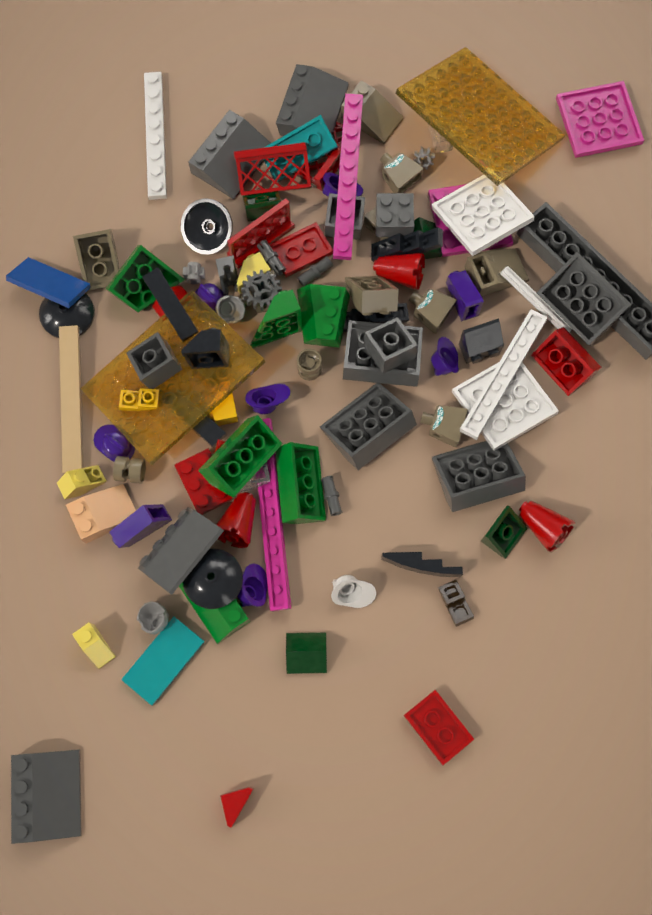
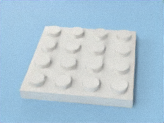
(482, 214)
(518, 411)

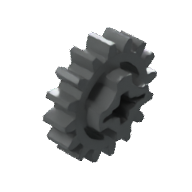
(259, 286)

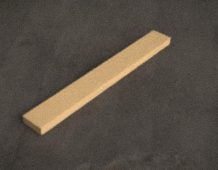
(70, 398)

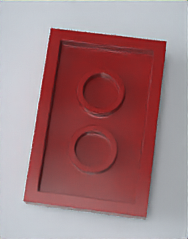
(302, 249)
(201, 492)
(438, 727)

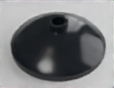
(196, 224)
(79, 314)
(220, 590)

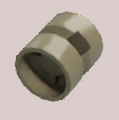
(309, 364)
(136, 470)

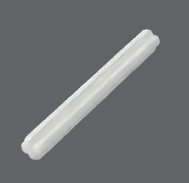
(524, 289)

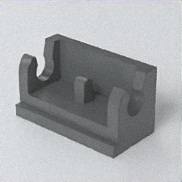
(227, 273)

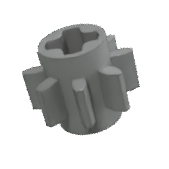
(421, 154)
(193, 273)

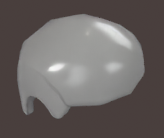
(230, 309)
(153, 617)

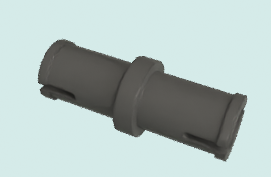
(271, 257)
(315, 271)
(331, 495)

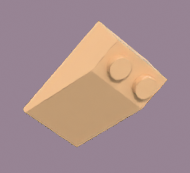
(100, 512)

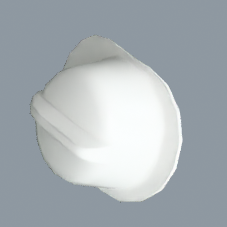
(352, 592)

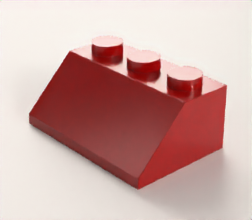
(565, 361)

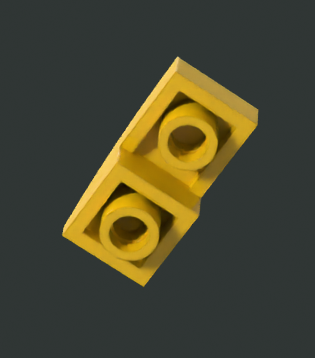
(139, 400)

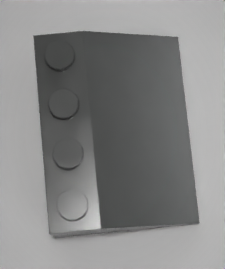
(311, 95)
(215, 158)
(584, 299)
(362, 367)
(369, 425)
(478, 475)
(179, 549)
(45, 796)

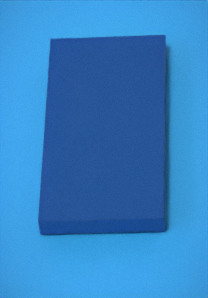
(48, 282)

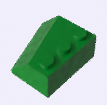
(128, 282)
(323, 314)
(280, 320)

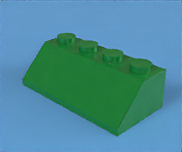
(241, 456)
(300, 483)
(221, 621)

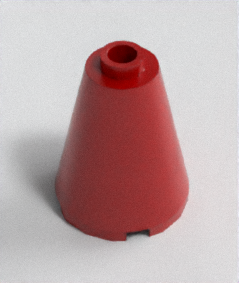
(402, 269)
(238, 521)
(546, 524)

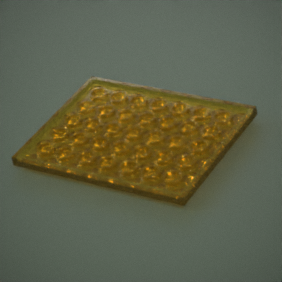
(480, 115)
(183, 397)

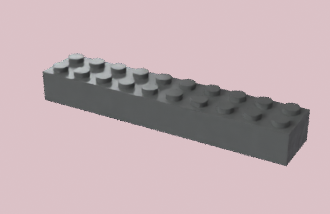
(558, 241)

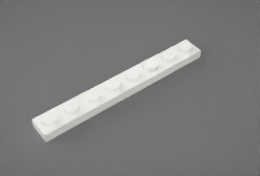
(155, 136)
(503, 374)

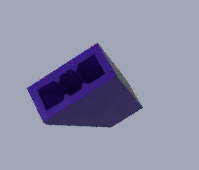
(466, 294)
(140, 524)

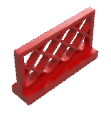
(272, 152)
(331, 165)
(268, 227)

